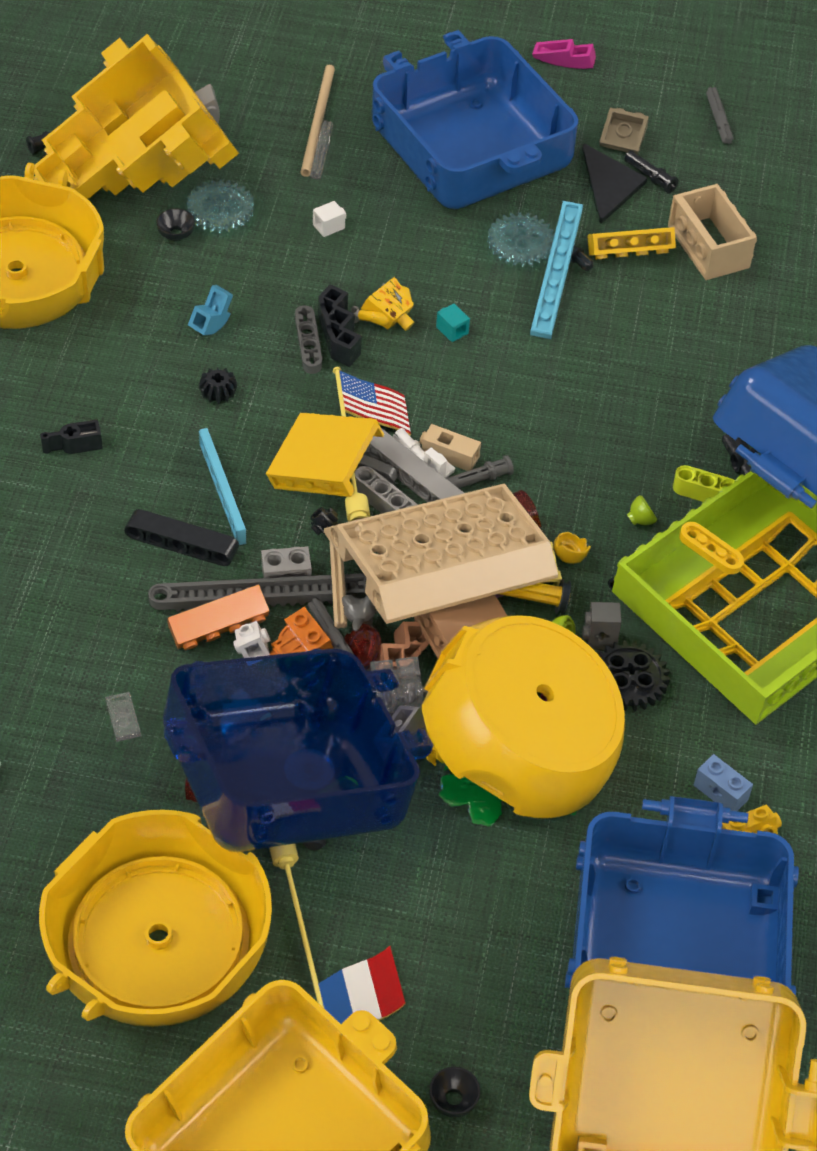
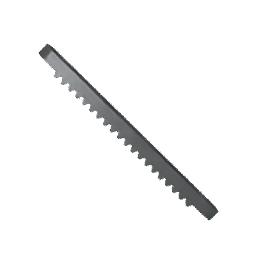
(275, 590)

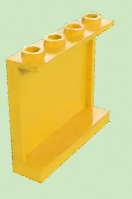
(322, 453)

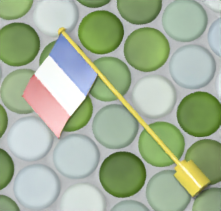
(362, 986)

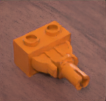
(300, 635)

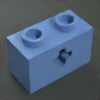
(723, 783)

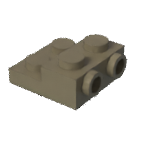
(624, 130)

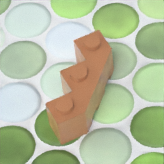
(408, 643)

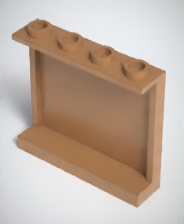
(445, 623)

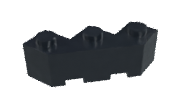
(338, 326)

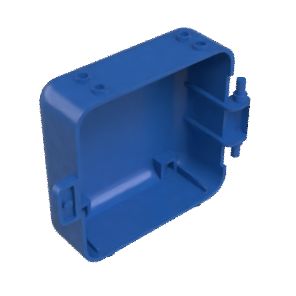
(776, 414)
(685, 893)

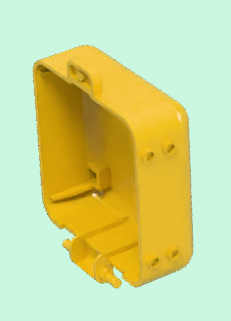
(677, 1063)

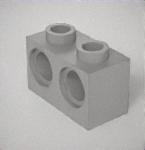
(286, 562)

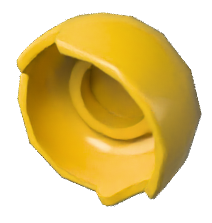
(570, 548)

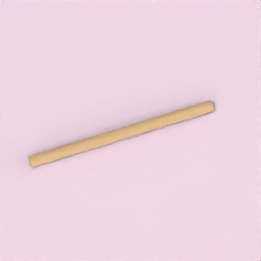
(317, 121)

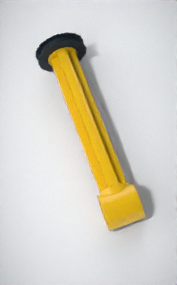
(546, 594)

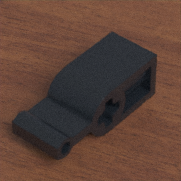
(73, 438)

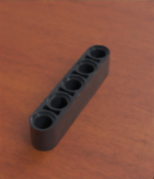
(181, 537)

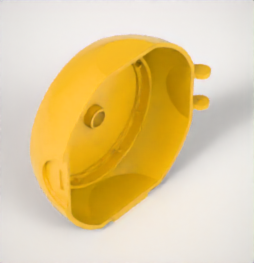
(54, 241)
(509, 740)
(147, 877)

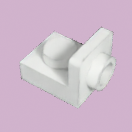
(438, 462)

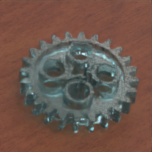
(220, 206)
(520, 239)

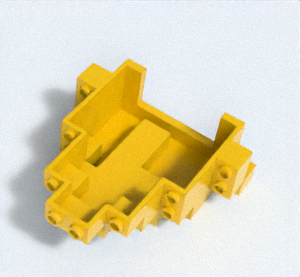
(133, 127)

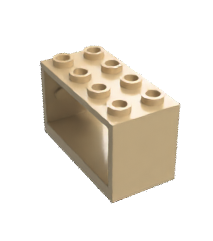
(708, 257)

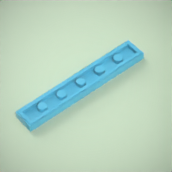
(222, 486)

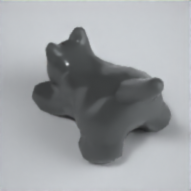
(358, 611)

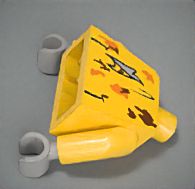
(387, 306)

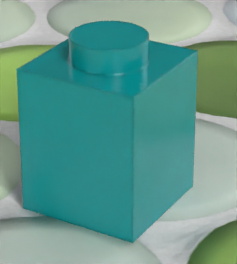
(452, 322)

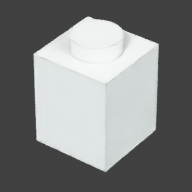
(329, 218)

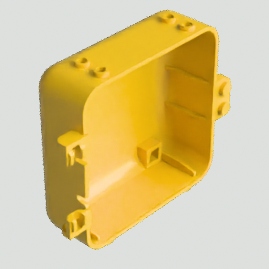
(284, 1082)

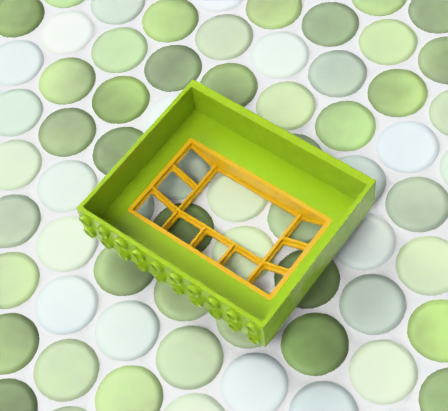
(671, 575)

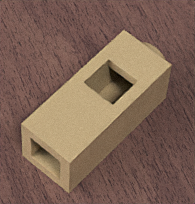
(456, 448)

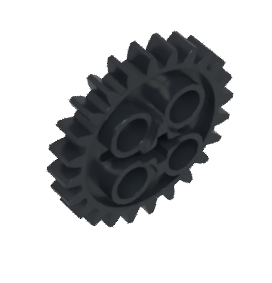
(638, 672)

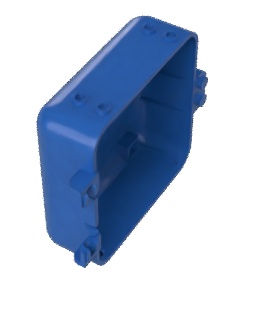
(472, 119)

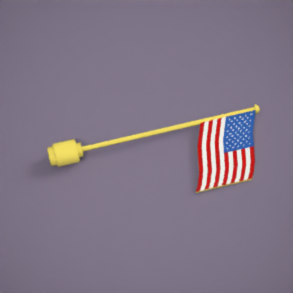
(368, 401)

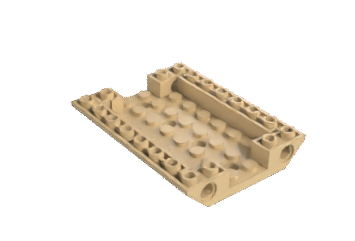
(447, 564)

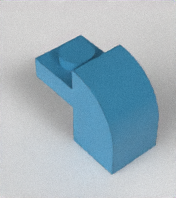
(213, 315)

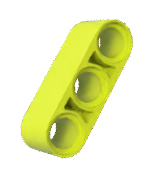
(698, 483)

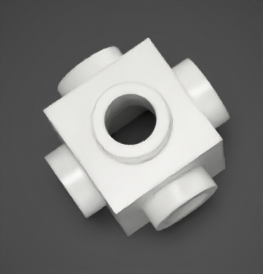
(252, 640)

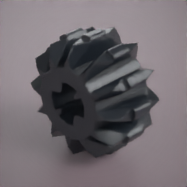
(218, 385)

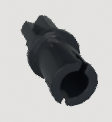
(581, 259)

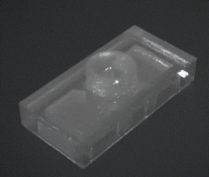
(122, 716)

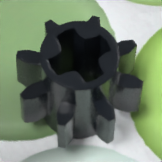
(322, 519)

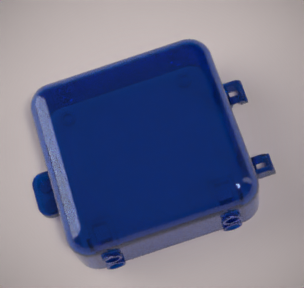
(291, 747)

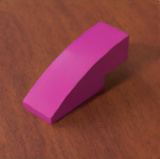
(565, 54)

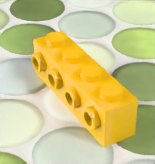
(631, 241)

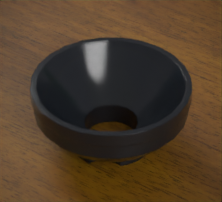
(175, 220)
(454, 1080)

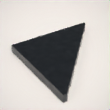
(610, 182)

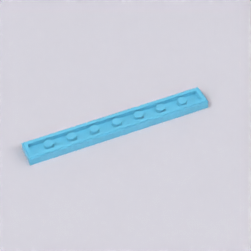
(556, 270)

